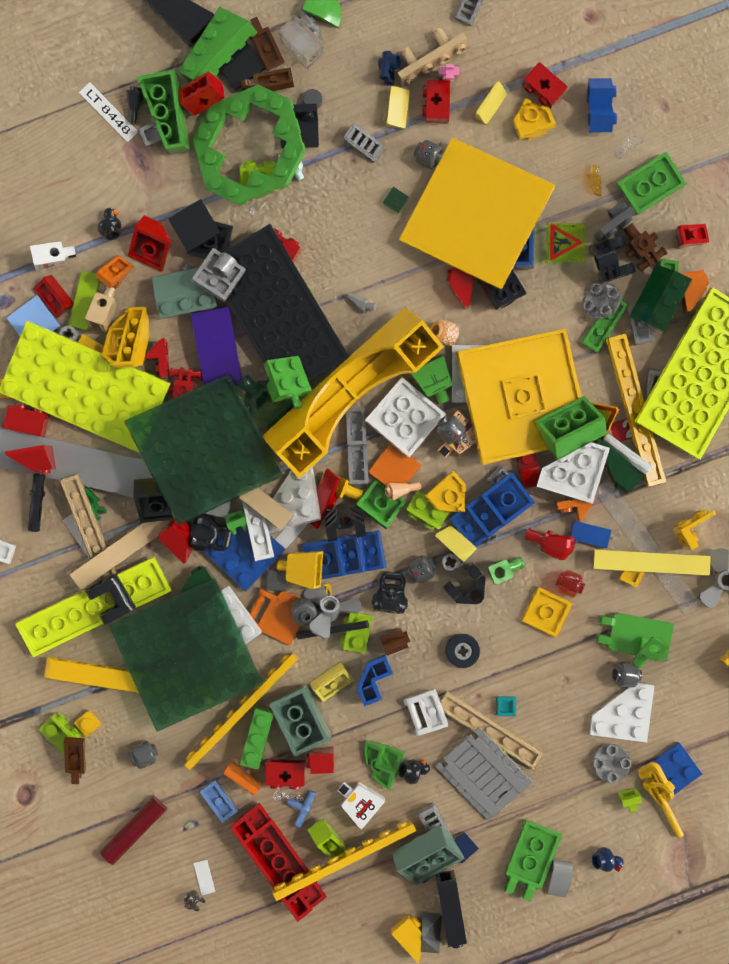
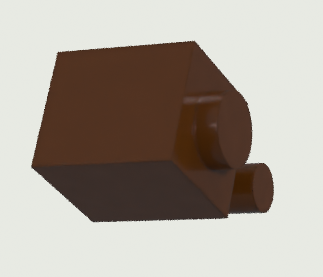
(395, 641)

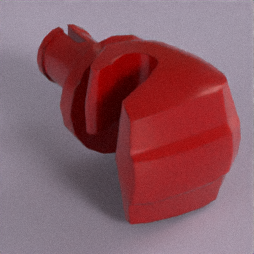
(552, 544)

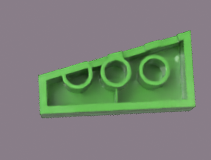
(217, 44)
(162, 96)

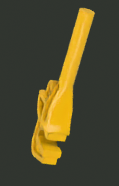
(661, 791)

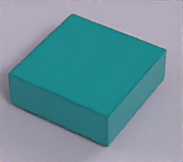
(506, 705)

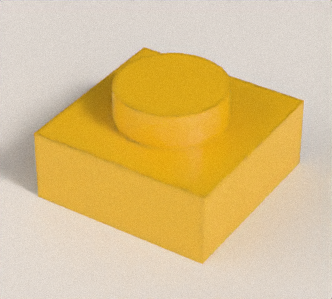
(631, 577)
(87, 723)

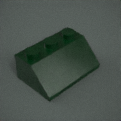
(660, 298)

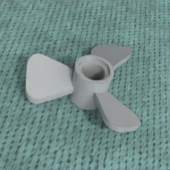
(719, 563)
(321, 624)

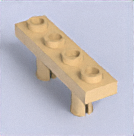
(439, 56)

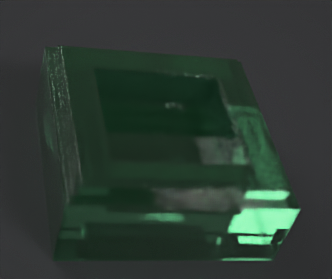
(395, 200)

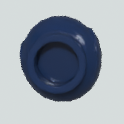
(606, 860)

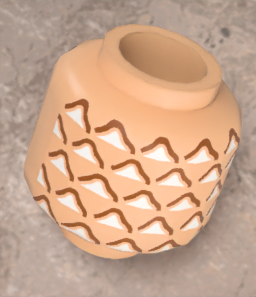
(445, 331)

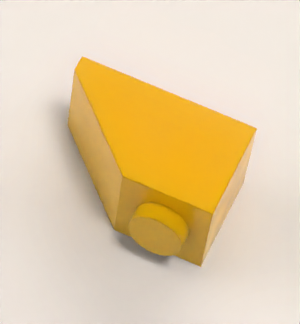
(409, 935)

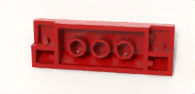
(276, 858)

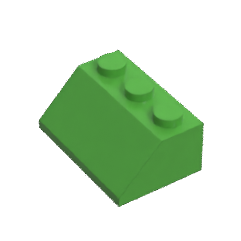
(571, 427)

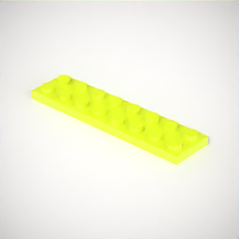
(79, 614)

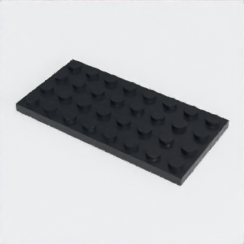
(280, 308)

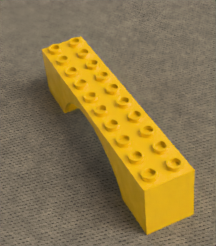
(393, 350)

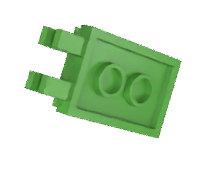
(629, 630)
(531, 858)

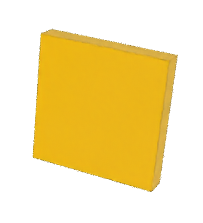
(546, 612)

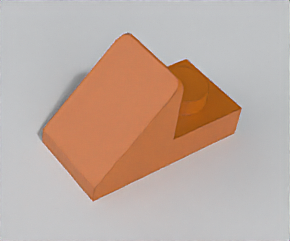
(114, 272)
(581, 507)

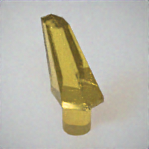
(595, 180)

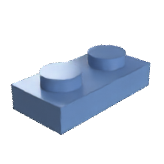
(218, 801)

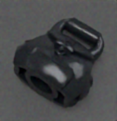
(206, 534)
(390, 597)

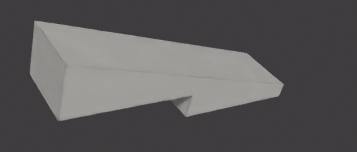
(357, 447)

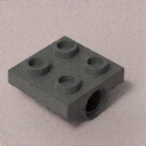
(620, 217)

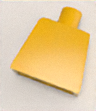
(303, 568)

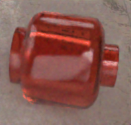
(570, 583)

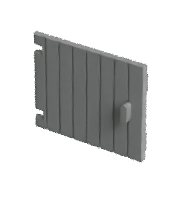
(484, 774)

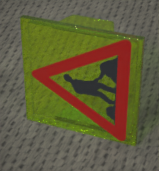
(565, 242)

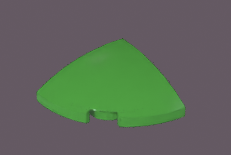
(327, 10)
(383, 761)

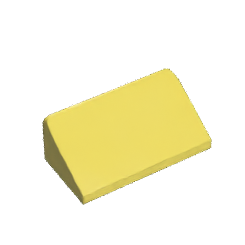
(491, 103)
(398, 107)
(456, 542)
(331, 681)

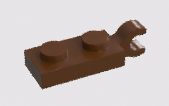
(266, 46)
(271, 80)
(75, 758)

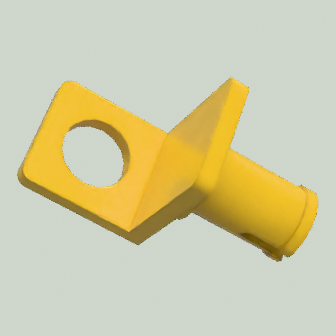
(347, 490)

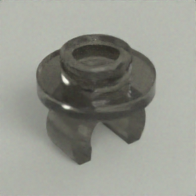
(191, 900)

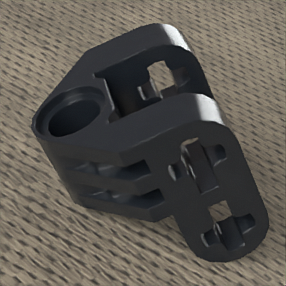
(607, 260)
(344, 517)
(477, 575)

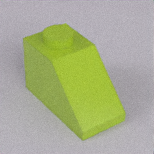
(327, 839)

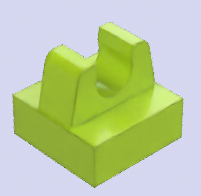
(630, 799)

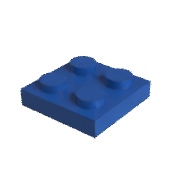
(678, 767)

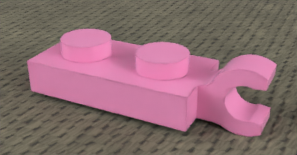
(448, 72)

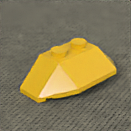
(128, 338)

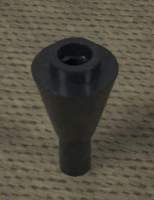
(134, 99)

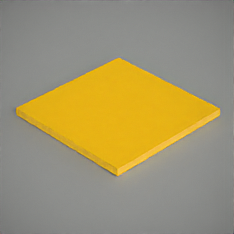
(477, 213)
(514, 386)

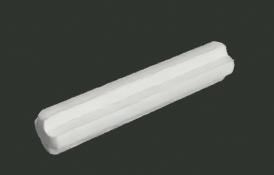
(633, 458)

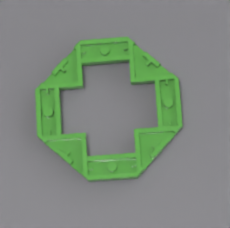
(238, 107)

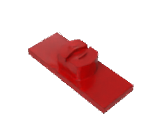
(326, 494)

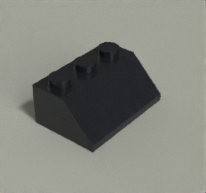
(150, 502)

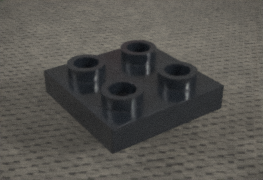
(510, 292)

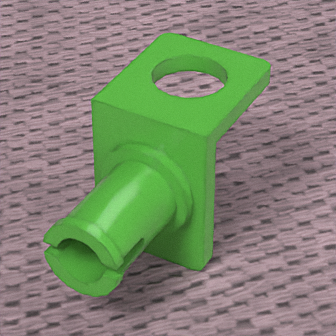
(505, 569)
(648, 650)

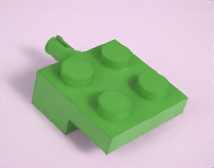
(287, 380)

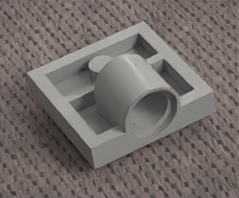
(219, 274)

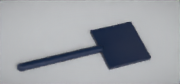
(466, 847)

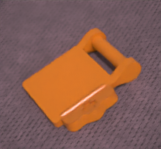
(277, 617)

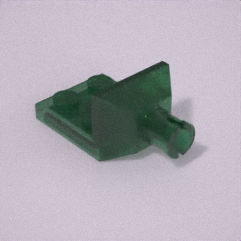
(260, 403)

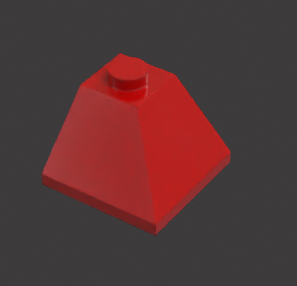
(150, 243)
(35, 458)

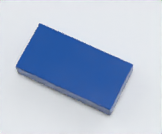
(590, 534)

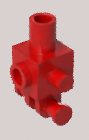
(180, 386)

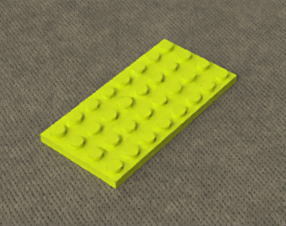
(695, 383)
(79, 384)

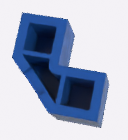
(599, 100)
(374, 670)

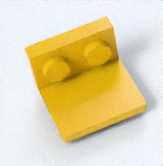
(686, 538)

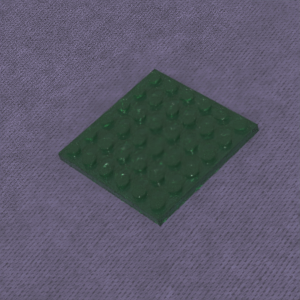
(203, 449)
(186, 654)

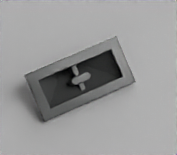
(430, 932)

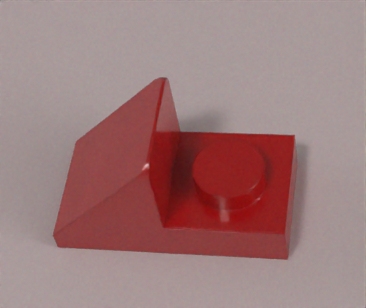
(692, 235)
(160, 353)
(529, 470)

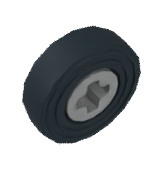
(455, 644)

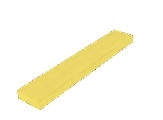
(651, 562)

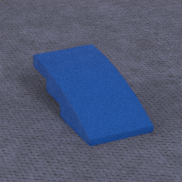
(492, 510)
(350, 554)

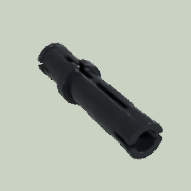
(37, 494)

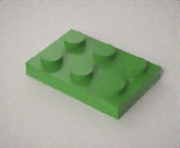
(651, 183)

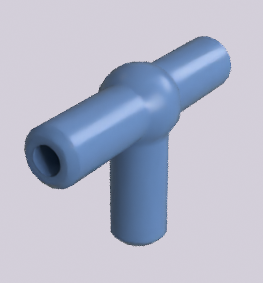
(304, 808)

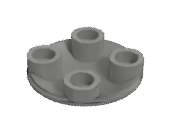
(602, 300)
(611, 763)

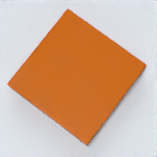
(394, 466)
(242, 778)

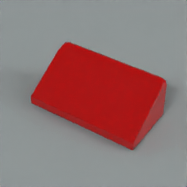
(53, 296)

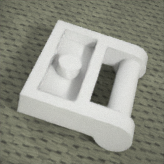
(431, 711)

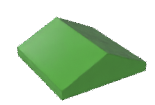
(378, 506)

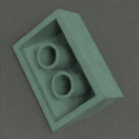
(179, 295)
(300, 720)
(427, 855)

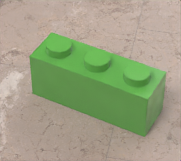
(257, 737)

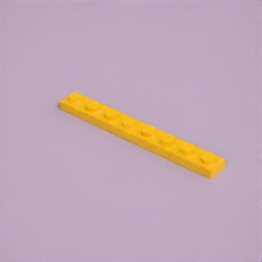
(633, 403)
(234, 715)
(336, 863)

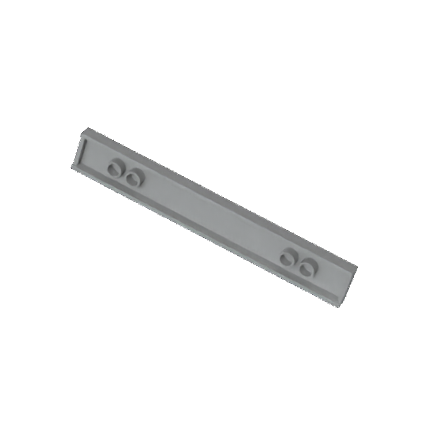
(95, 467)

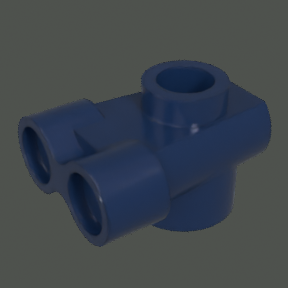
(387, 65)

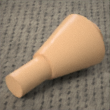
(397, 490)

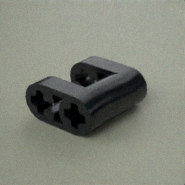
(118, 594)

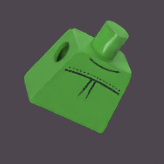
(434, 379)

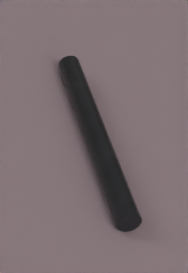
(336, 629)

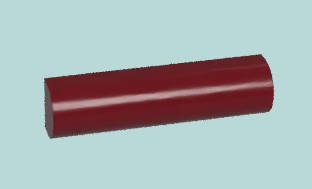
(133, 830)

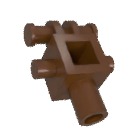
(642, 245)

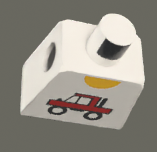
(43, 256)
(360, 802)

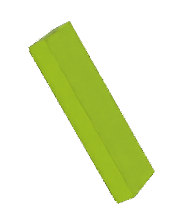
(85, 293)

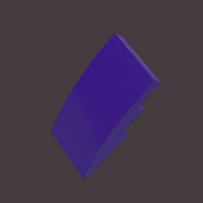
(216, 344)

